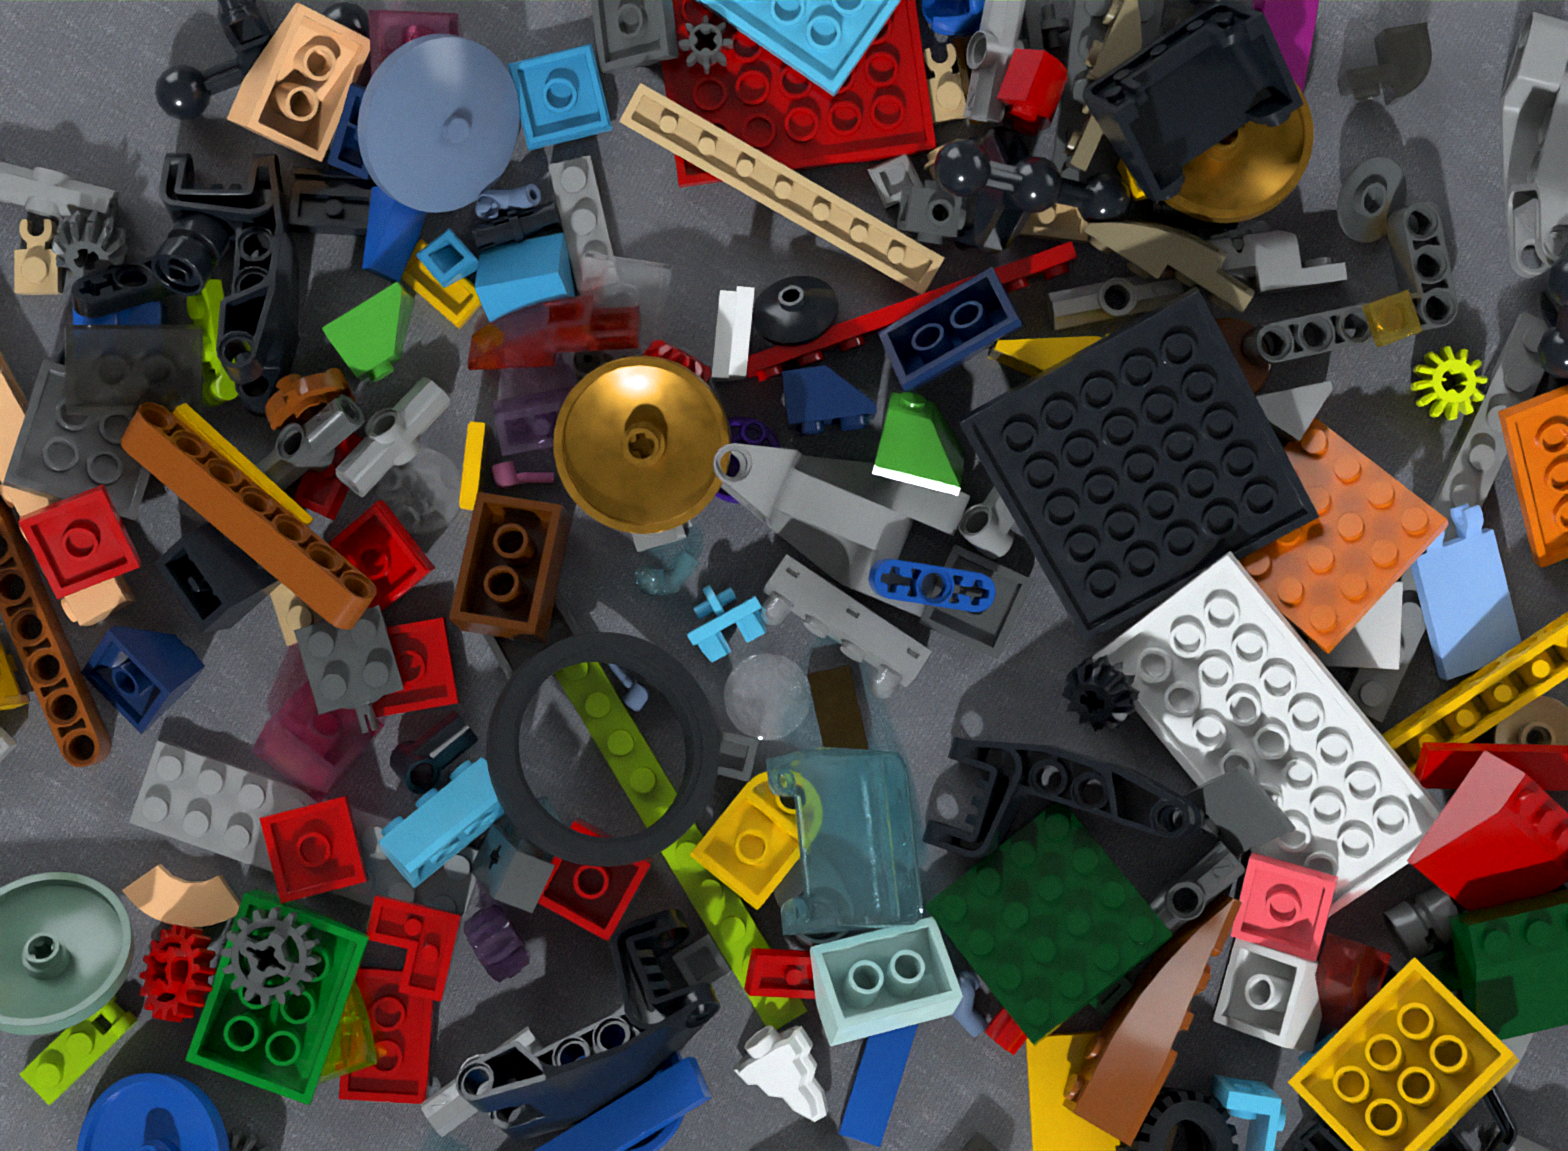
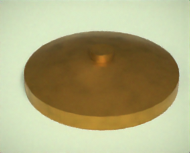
(1247, 170)
(641, 444)

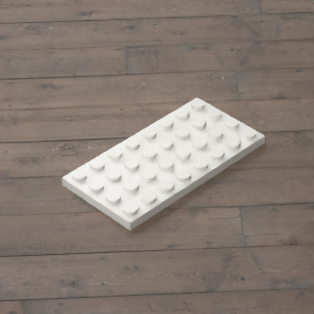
(1240, 686)

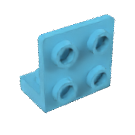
(1255, 1102)

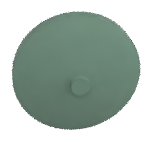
(60, 951)

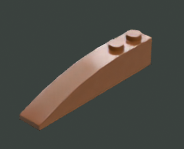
(1134, 1047)

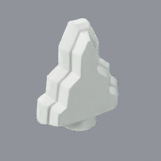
(784, 1069)

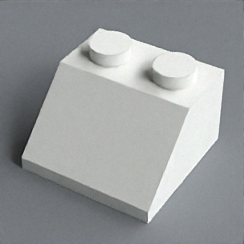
(1270, 996)

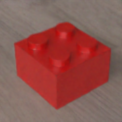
(592, 894)

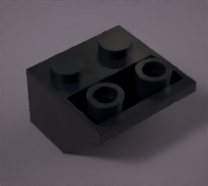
(214, 578)

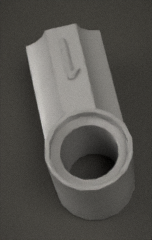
(988, 526)

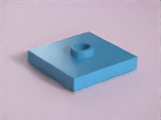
(560, 97)

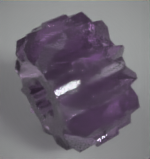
(497, 942)

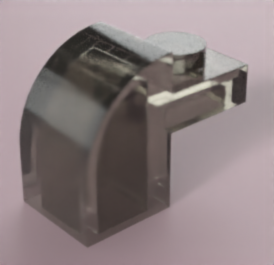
(1402, 65)

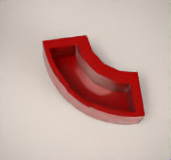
(1032, 90)

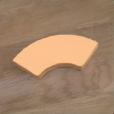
(183, 901)

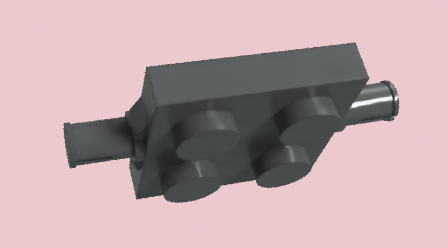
(350, 665)

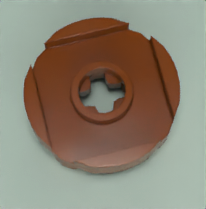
(304, 397)

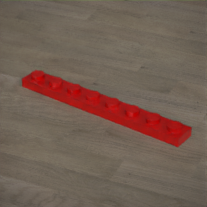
(851, 333)

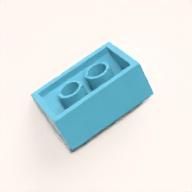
(442, 823)

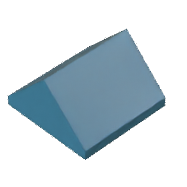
(523, 275)

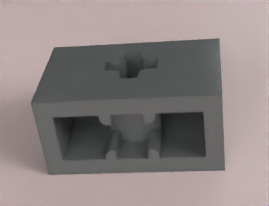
(512, 867)

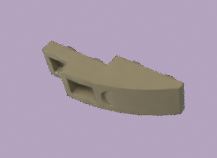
(1119, 43)
(1155, 245)

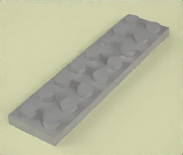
(220, 811)

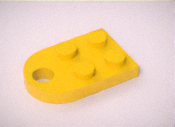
(751, 843)

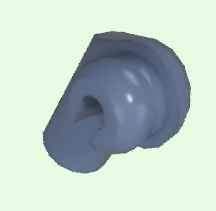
(498, 201)

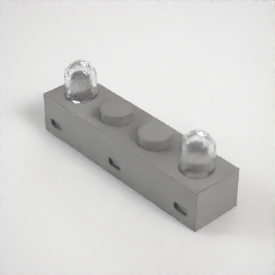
(847, 622)

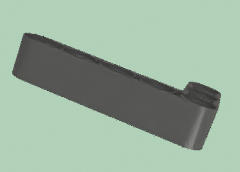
(1329, 325)

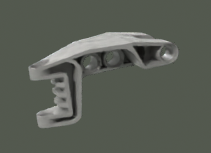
(1536, 143)
(838, 512)

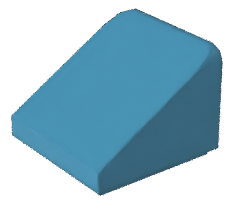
(448, 259)

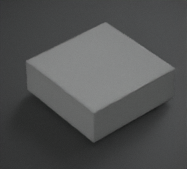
(890, 178)

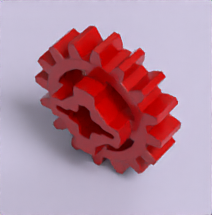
(177, 973)

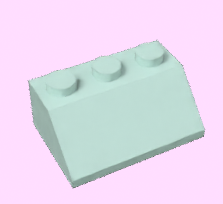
(883, 981)

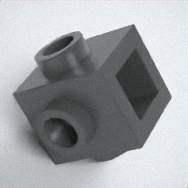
(917, 217)

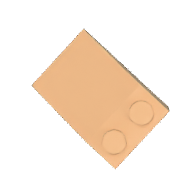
(301, 82)

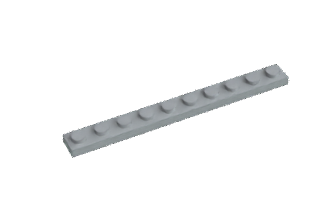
(1464, 482)

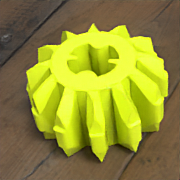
(1452, 400)

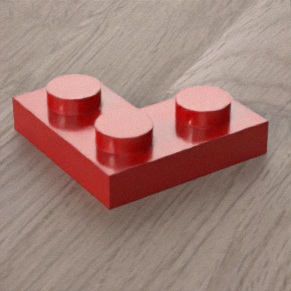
(426, 933)

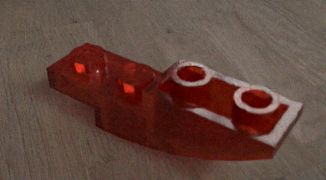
(556, 326)

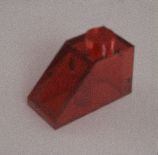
(1348, 978)

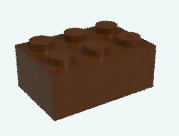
(511, 568)

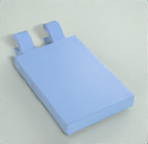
(1465, 597)

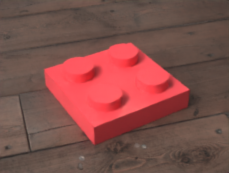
(1284, 906)

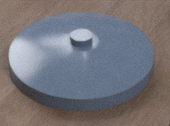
(438, 122)

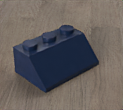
(950, 330)

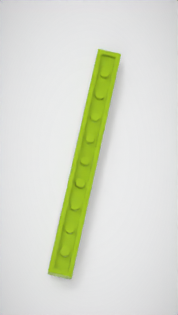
(651, 796)

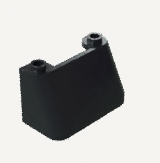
(1192, 93)

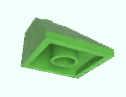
(373, 333)
(919, 445)

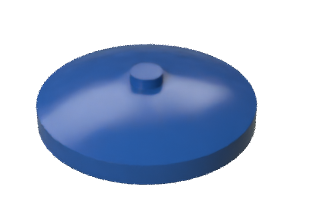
(153, 1115)

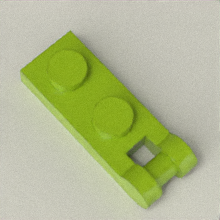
(205, 311)
(76, 1052)

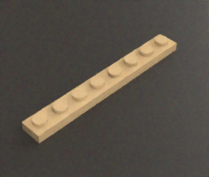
(781, 189)

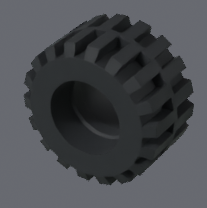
(1198, 1114)

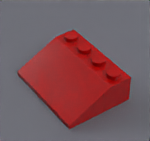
(1495, 839)

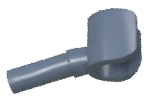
(637, 695)

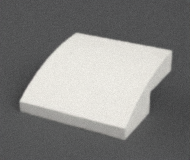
(732, 334)
(1373, 640)

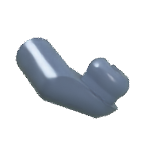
(965, 1012)

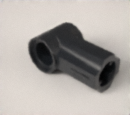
(432, 753)

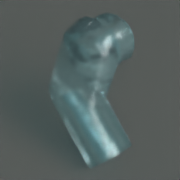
(666, 580)

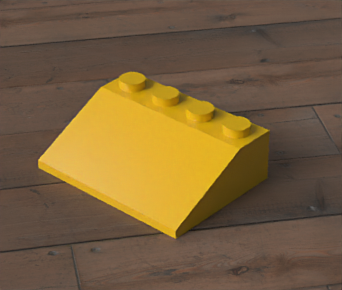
(1403, 1067)

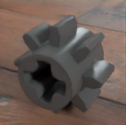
(706, 32)

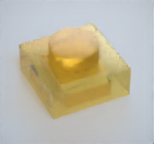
(1392, 318)

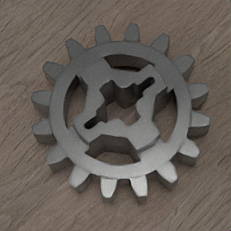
(261, 972)

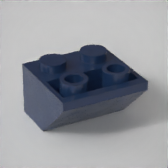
(823, 398)

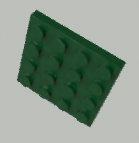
(1048, 921)

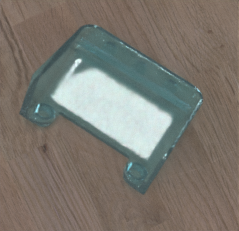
(851, 838)

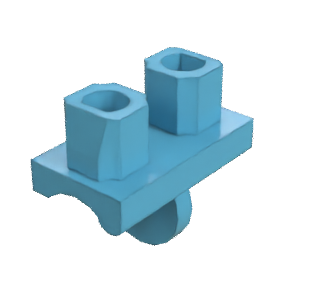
(709, 634)

